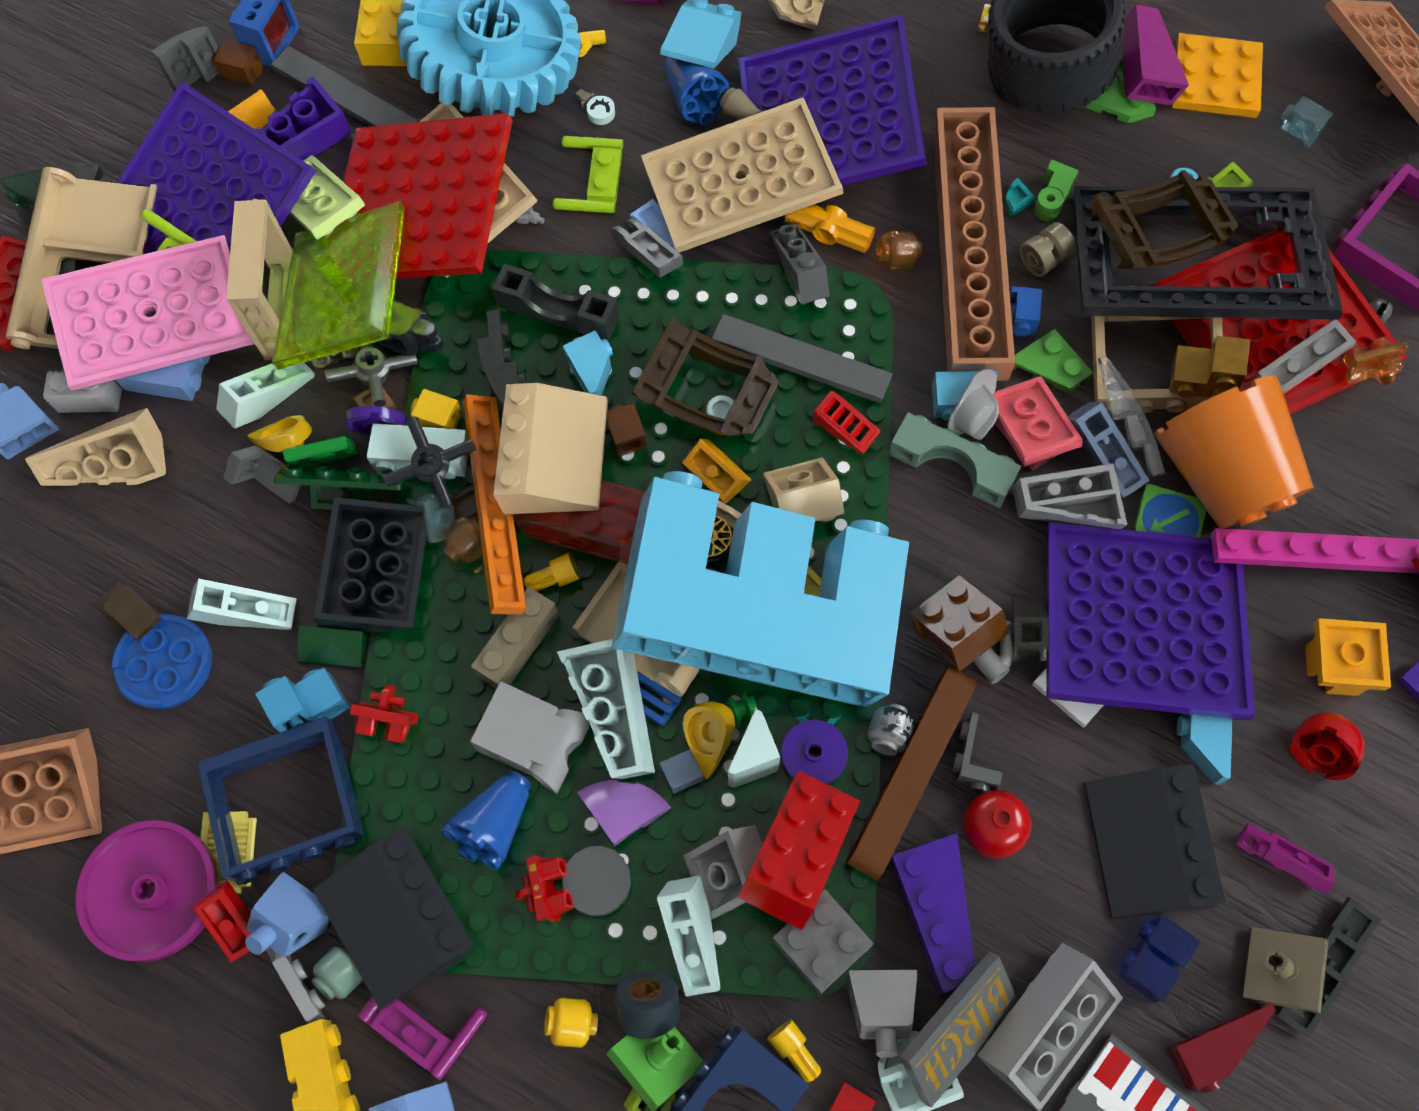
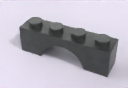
(526, 295)

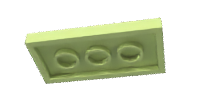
(325, 201)

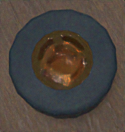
(646, 1004)

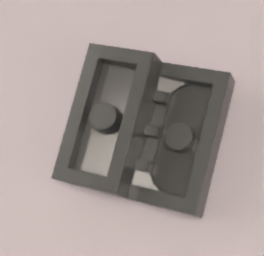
(188, 57)

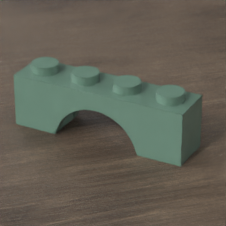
(922, 441)

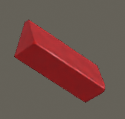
(225, 919)

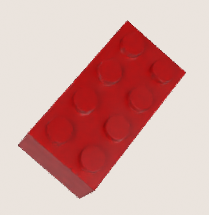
(799, 850)

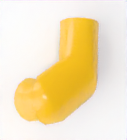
(589, 39)

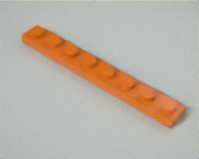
(495, 527)

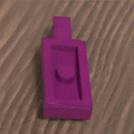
(1289, 857)

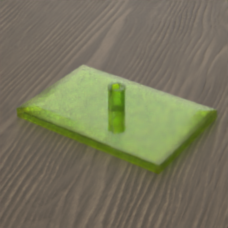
(340, 287)

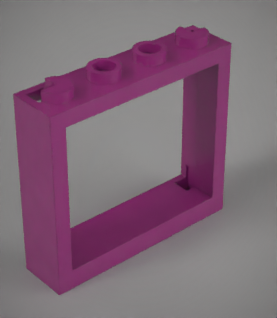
(1370, 263)

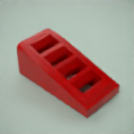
(843, 408)

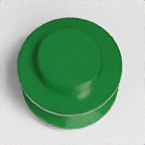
(742, 708)

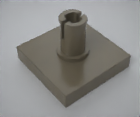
(1286, 969)

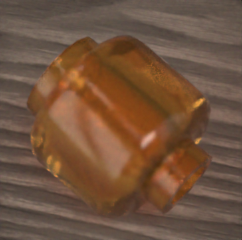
(898, 250)
(463, 540)

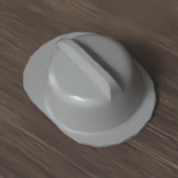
(977, 407)

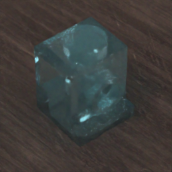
(1305, 120)

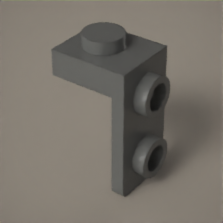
(258, 464)
(976, 777)

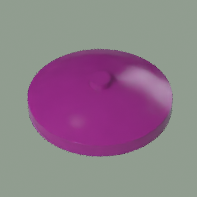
(142, 890)

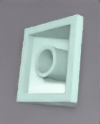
(756, 754)

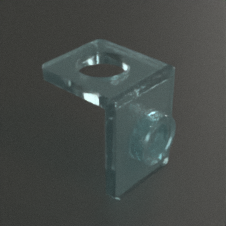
(436, 518)

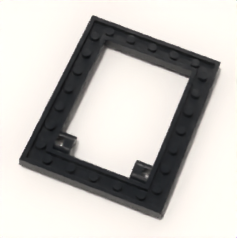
(1295, 210)

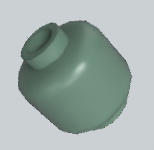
(336, 974)

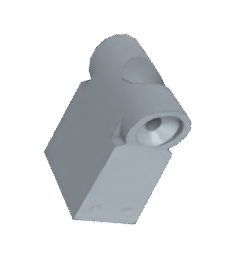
(529, 735)

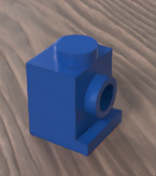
(1025, 310)

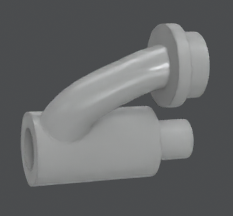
(995, 666)

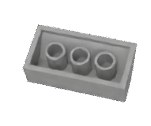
(1051, 1025)

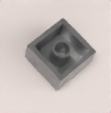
(825, 945)

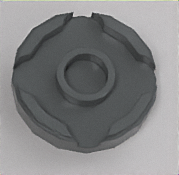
(597, 880)

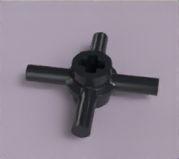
(419, 458)

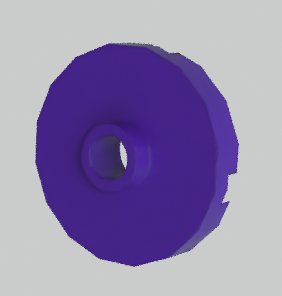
(362, 418)
(822, 736)

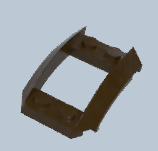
(1118, 219)
(666, 361)

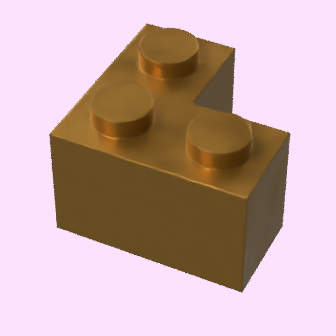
(1210, 370)

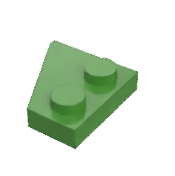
(1054, 362)

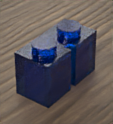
(1156, 958)

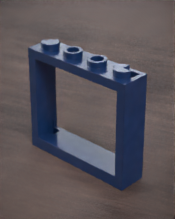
(262, 751)

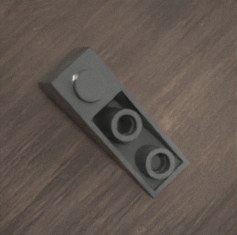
(801, 263)

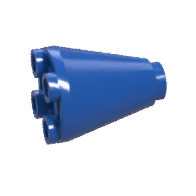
(695, 89)
(490, 821)

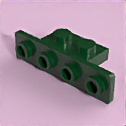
(327, 483)

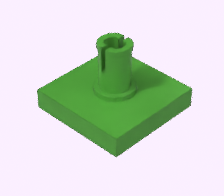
(655, 1065)

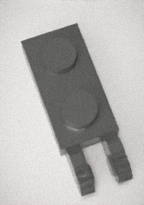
(648, 247)

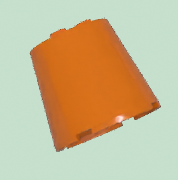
(1239, 453)

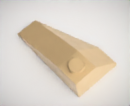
(115, 452)

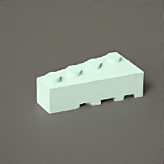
(612, 704)

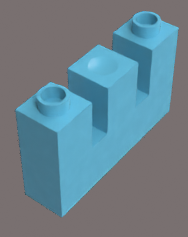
(756, 615)

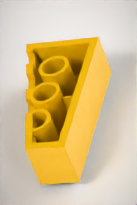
(317, 1068)

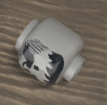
(890, 729)

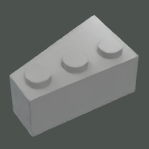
(1072, 497)

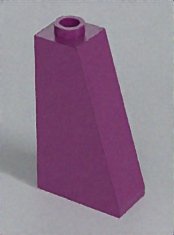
(1149, 59)

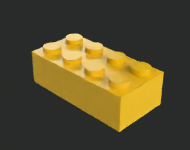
(377, 33)

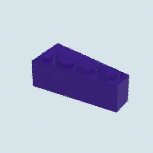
(307, 123)
(937, 908)

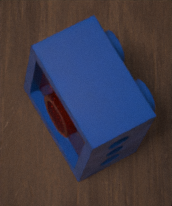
(265, 25)

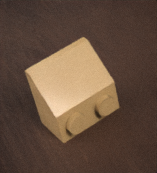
(806, 490)

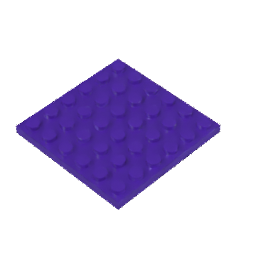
(856, 92)
(205, 164)
(1146, 623)

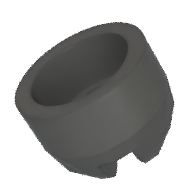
(1385, 306)

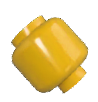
(570, 1022)

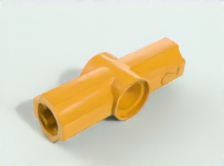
(832, 226)

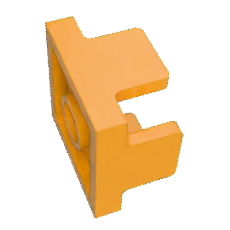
(1349, 656)

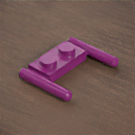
(418, 1036)

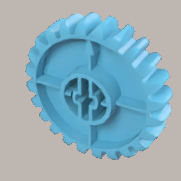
(490, 51)

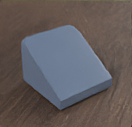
(681, 771)

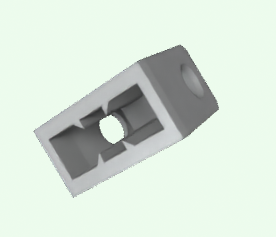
(883, 1006)

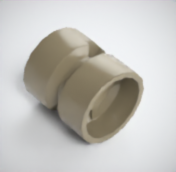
(1047, 249)

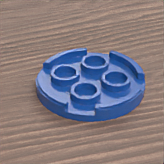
(164, 665)

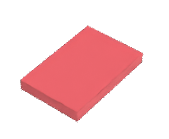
(1035, 422)

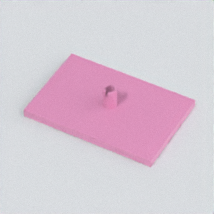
(144, 313)

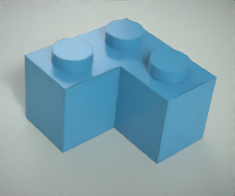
(300, 703)

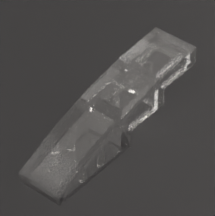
(1124, 405)

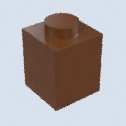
(238, 62)
(625, 429)

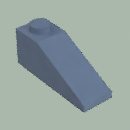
(1107, 446)

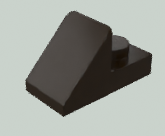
(128, 611)

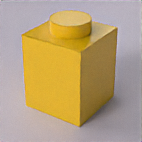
(436, 410)

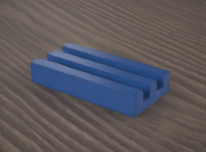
(668, 709)

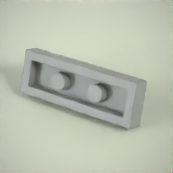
(1309, 356)

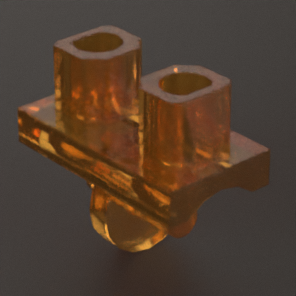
(1379, 363)

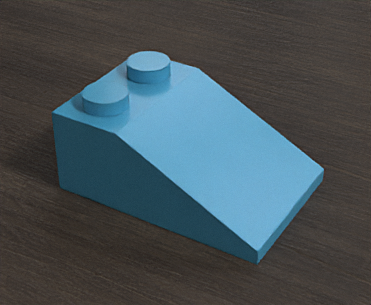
(702, 33)

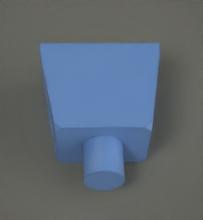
(21, 421)
(285, 918)

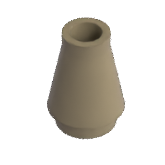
(737, 104)

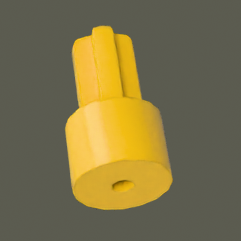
(561, 571)
(788, 1043)

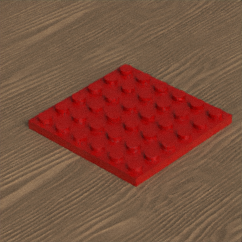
(444, 179)
(1271, 338)

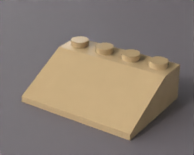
(550, 450)

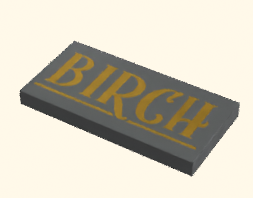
(959, 1029)

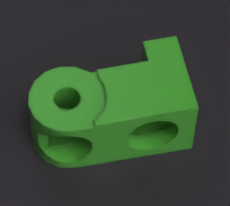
(1051, 199)

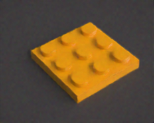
(1221, 75)

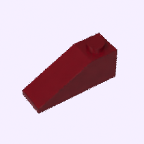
(1218, 1050)

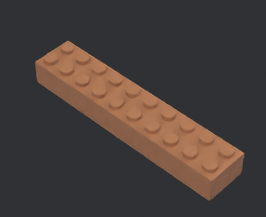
(972, 242)

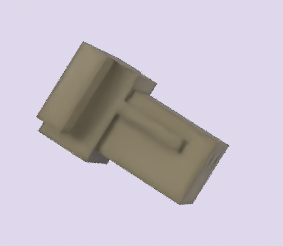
(584, 97)

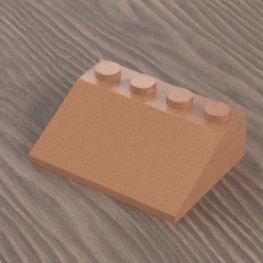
(48, 791)

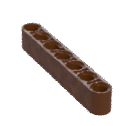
(911, 773)

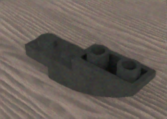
(497, 358)

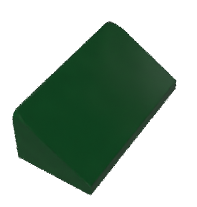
(331, 646)

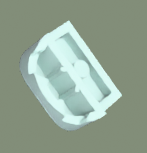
(899, 1088)

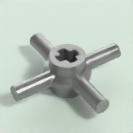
(371, 369)

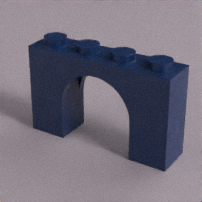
(744, 1063)

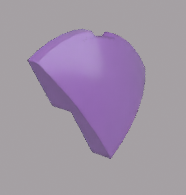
(622, 807)

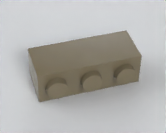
(515, 640)

